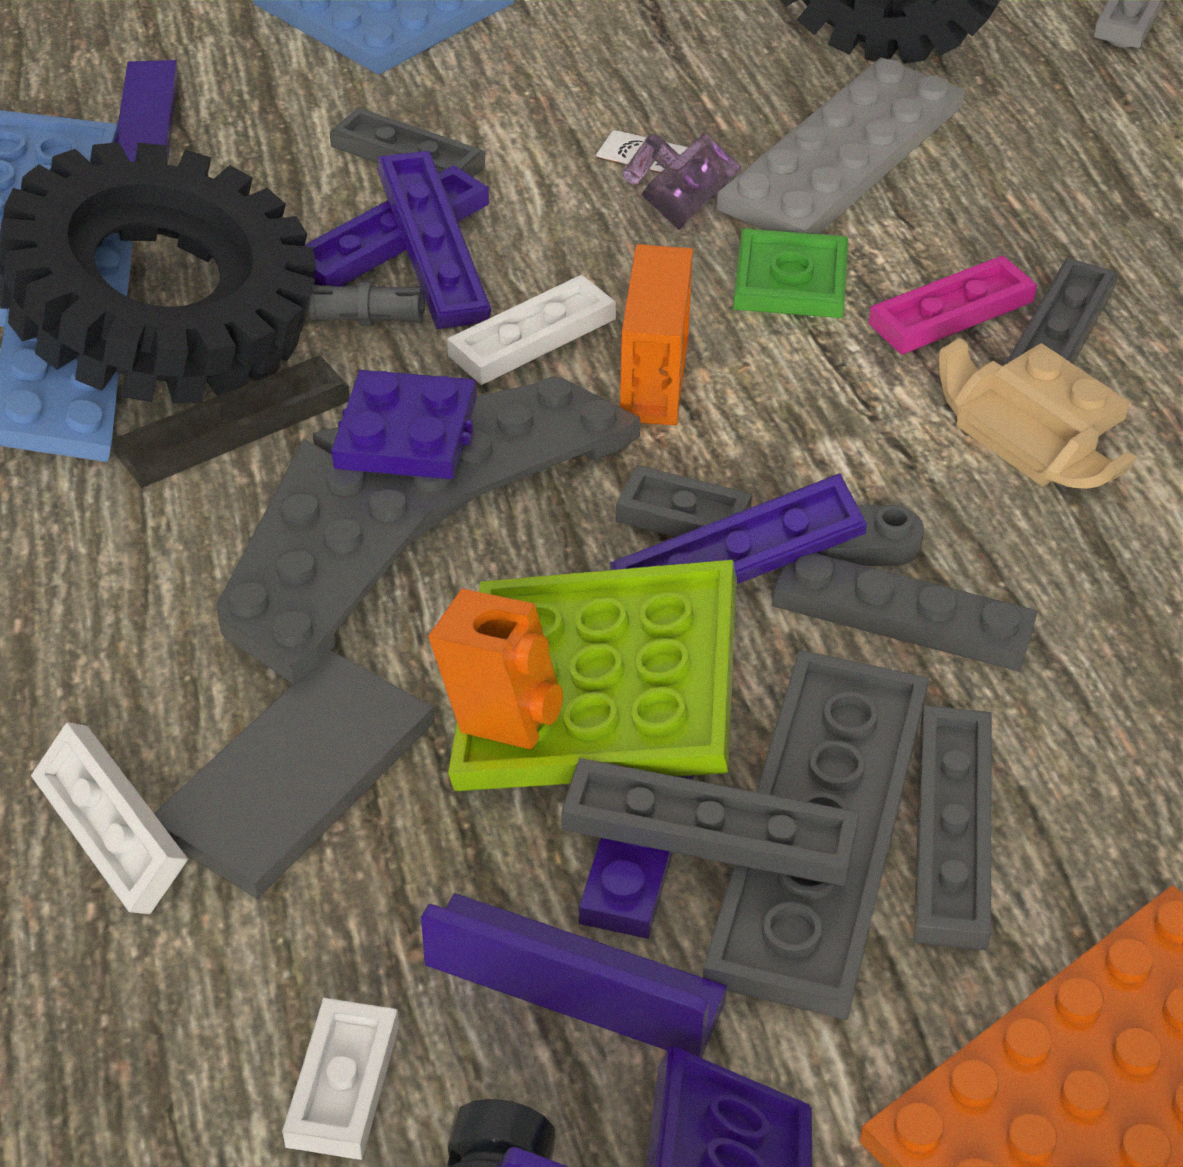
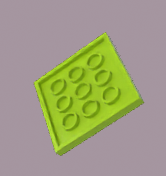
(638, 671)

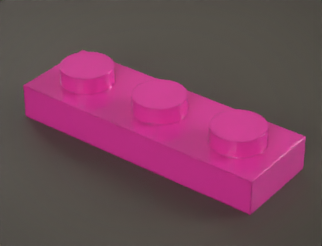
(952, 304)

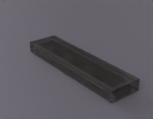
(230, 421)

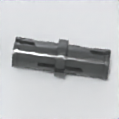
(367, 303)

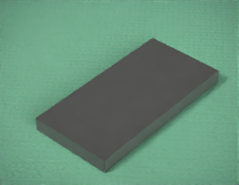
(293, 772)

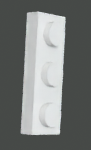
(531, 329)
(109, 818)

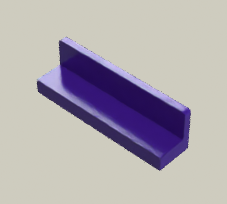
(572, 974)

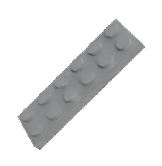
(841, 149)

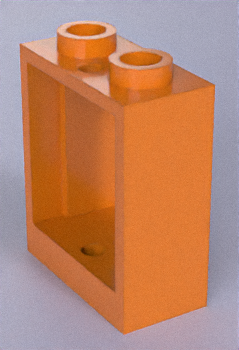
(656, 333)

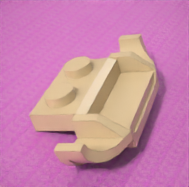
(1036, 414)

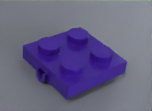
(405, 424)

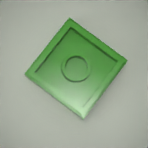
(791, 273)

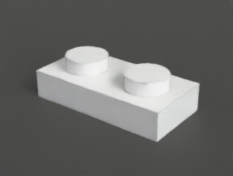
(341, 1079)

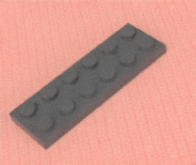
(838, 745)

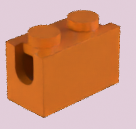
(496, 668)

